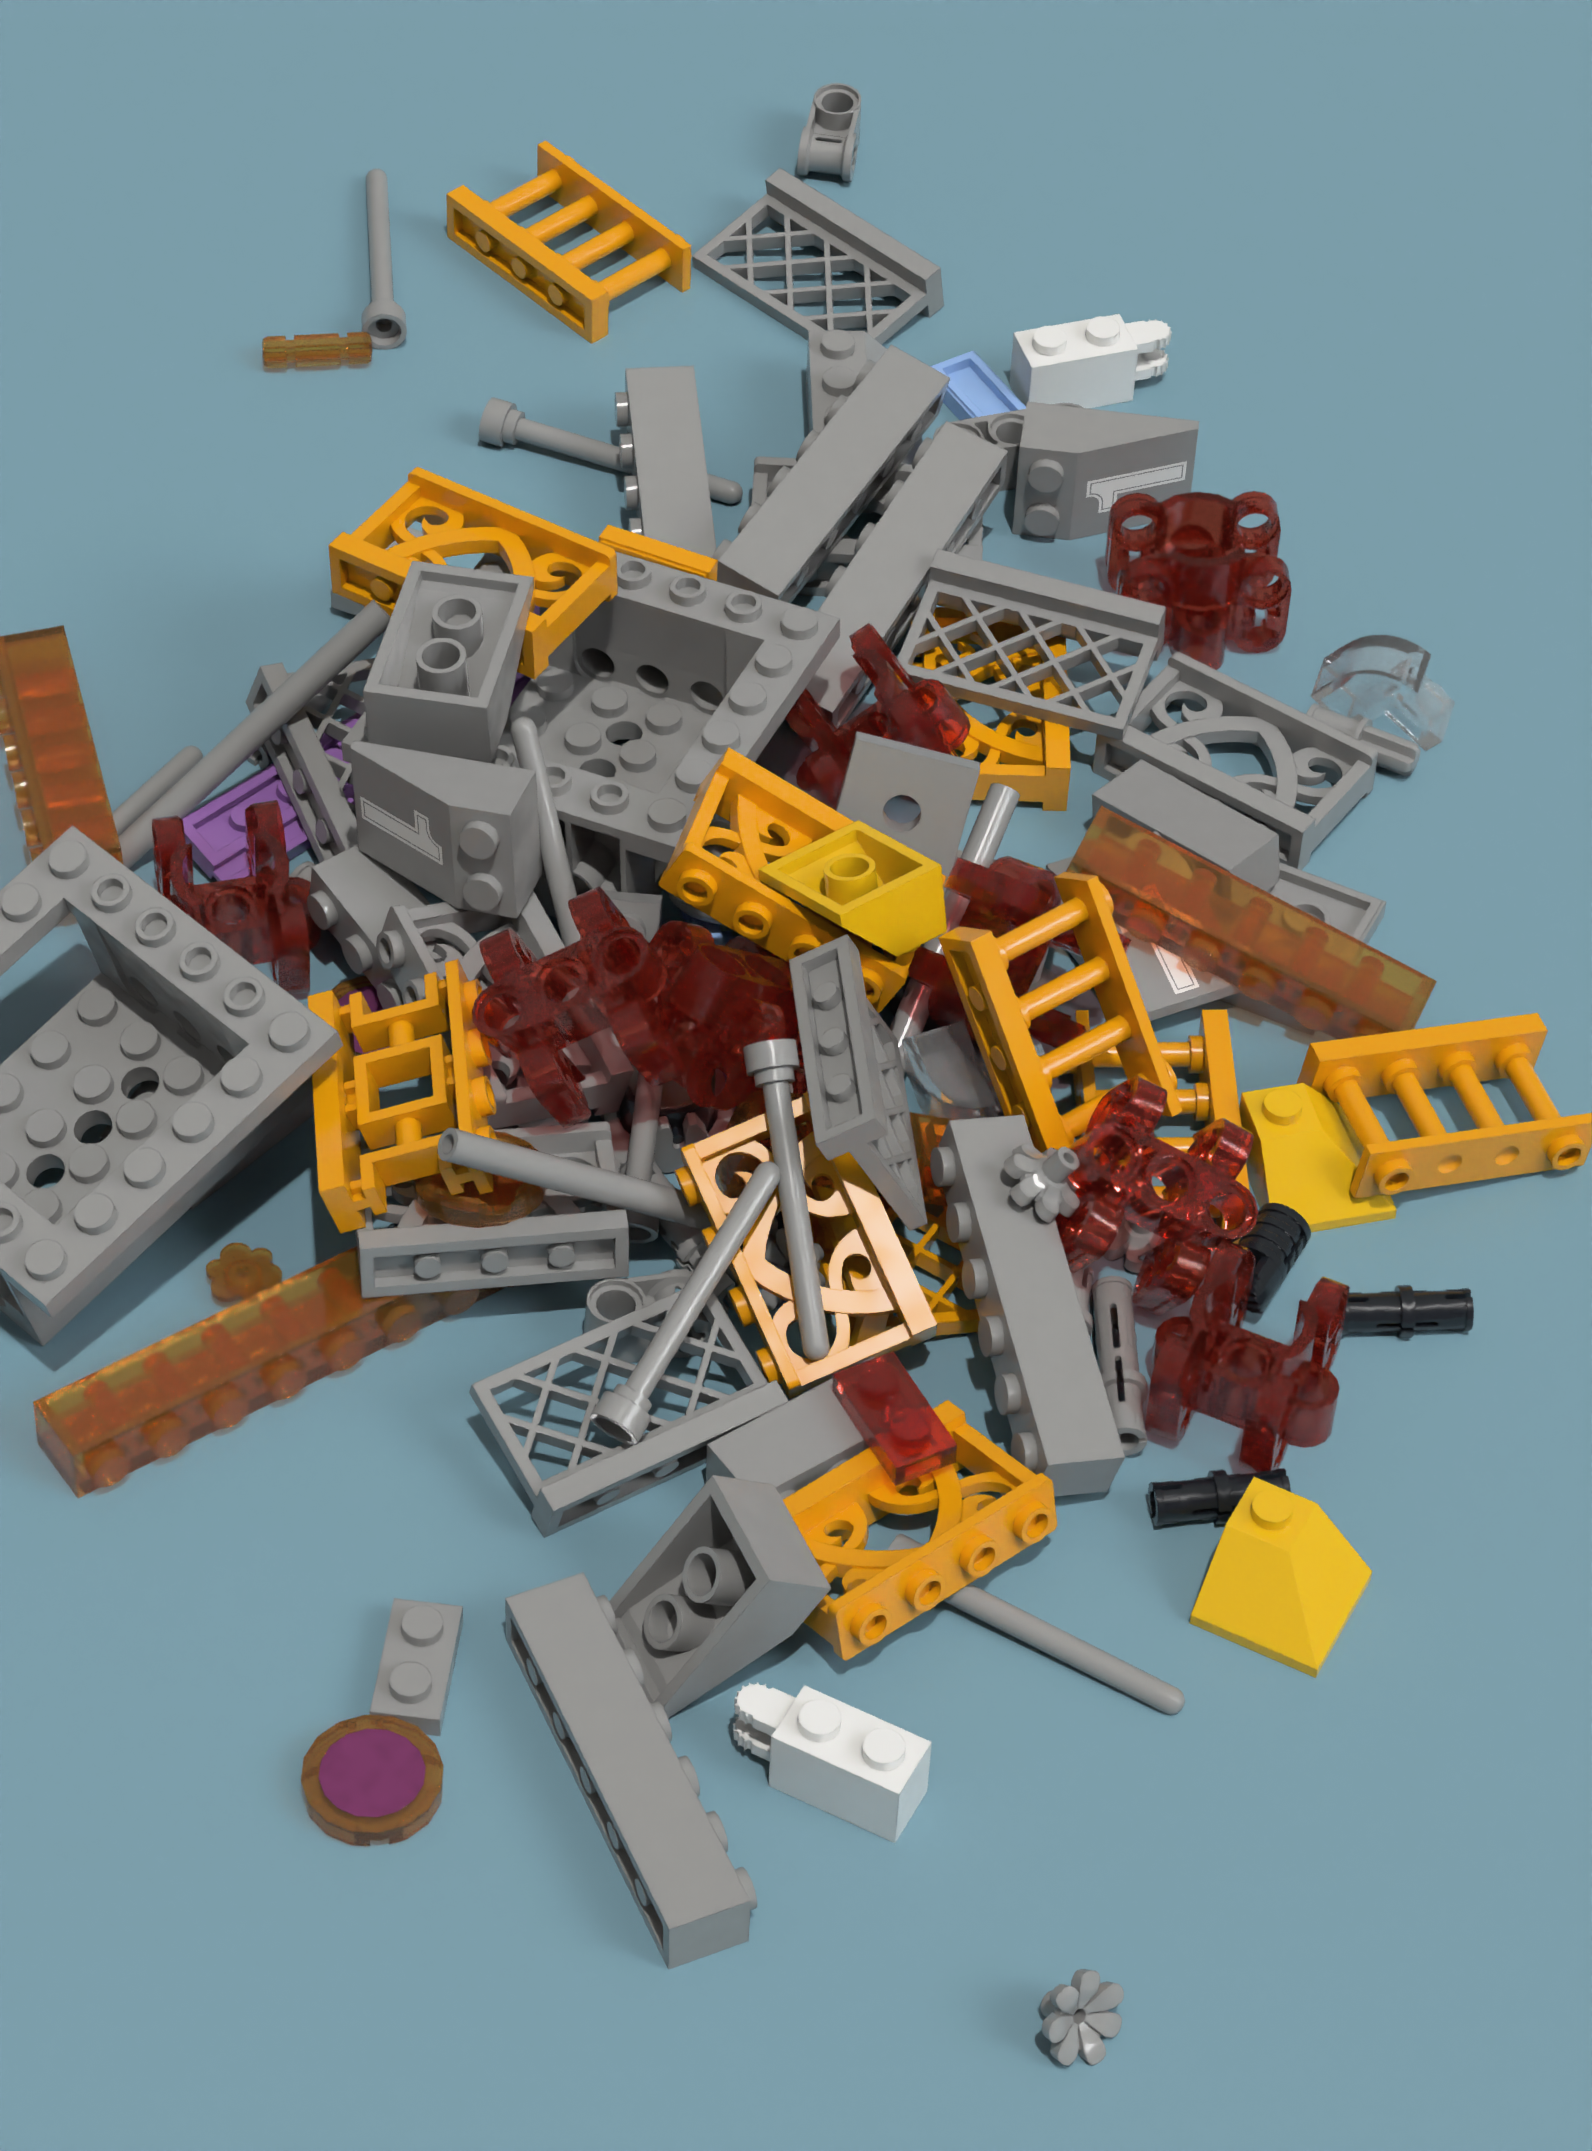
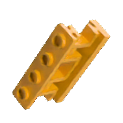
(349, 1098)

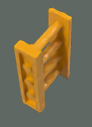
(554, 278)
(1003, 1020)
(1457, 1058)
(1208, 1101)

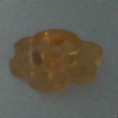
(242, 1272)

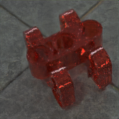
(1200, 572)
(905, 712)
(1000, 901)
(266, 905)
(617, 988)
(719, 1004)
(1193, 1180)
(1243, 1378)

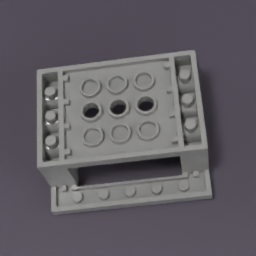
(682, 677)
(165, 1010)

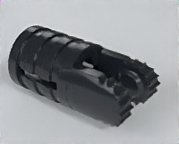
(1276, 1244)

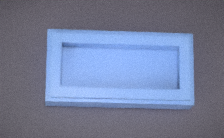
(975, 388)

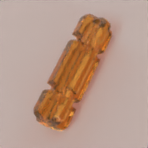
(317, 350)

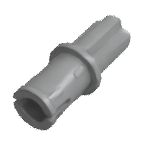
(1393, 751)

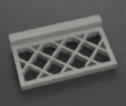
(847, 246)
(1043, 610)
(303, 764)
(855, 1075)
(659, 1454)

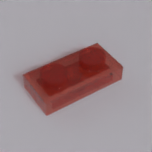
(894, 1418)

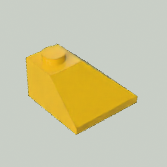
(866, 886)
(1307, 1157)
(1281, 1579)

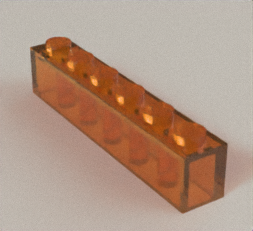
(51, 743)
(1248, 934)

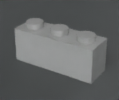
(1193, 822)
(789, 1443)

